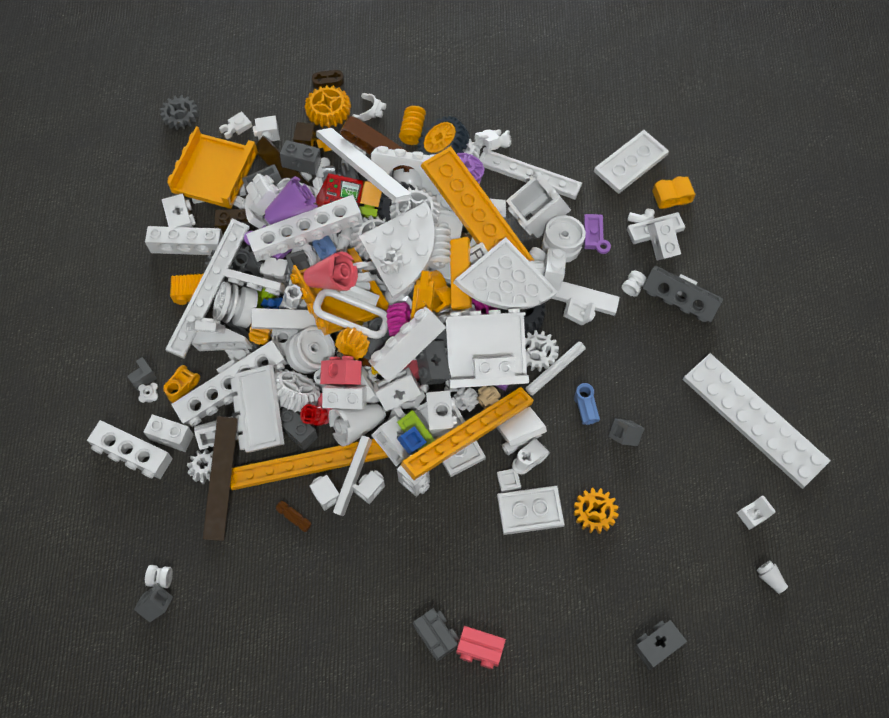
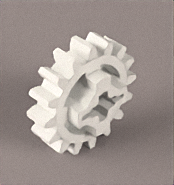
(541, 343)

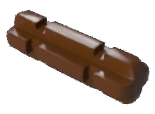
(293, 516)

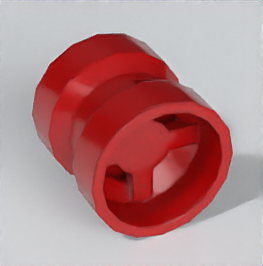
(313, 415)

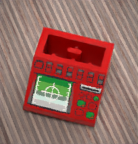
(339, 187)

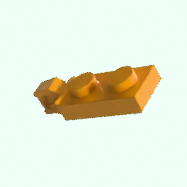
(423, 293)

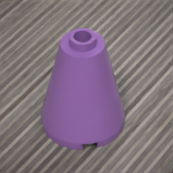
(291, 201)

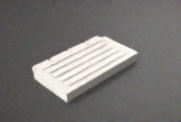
(257, 408)

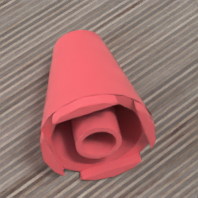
(332, 273)

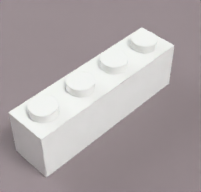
(406, 344)

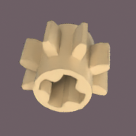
(488, 396)

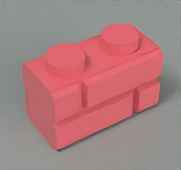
(480, 647)

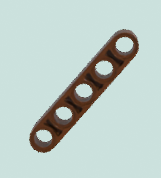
(368, 138)

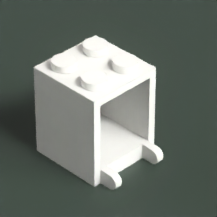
(538, 199)

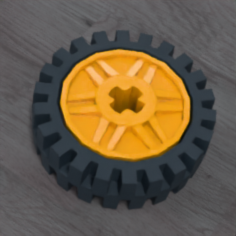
(443, 135)

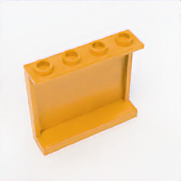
(212, 169)
(334, 305)

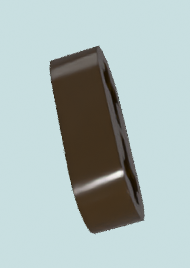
(328, 78)

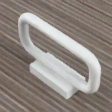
(359, 298)

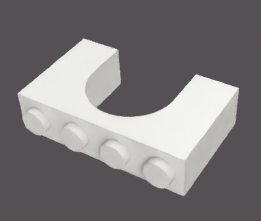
(389, 159)

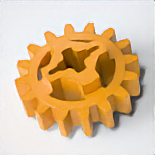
(592, 502)

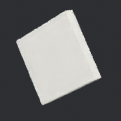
(522, 427)

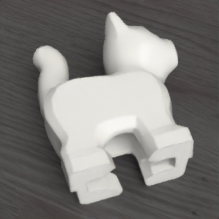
(492, 140)

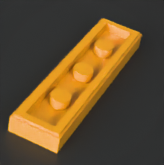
(459, 263)

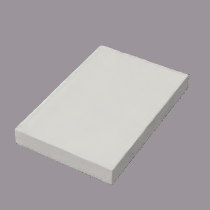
(530, 510)

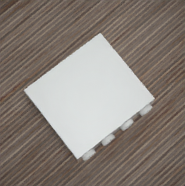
(485, 337)

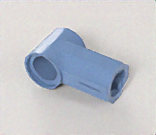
(586, 405)

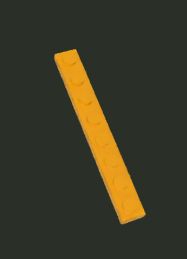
(466, 433)
(300, 465)

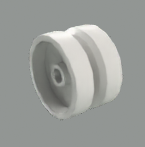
(565, 234)
(307, 350)

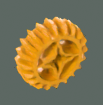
(327, 106)

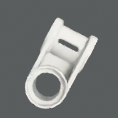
(529, 457)

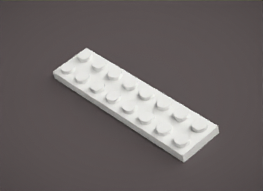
(756, 420)

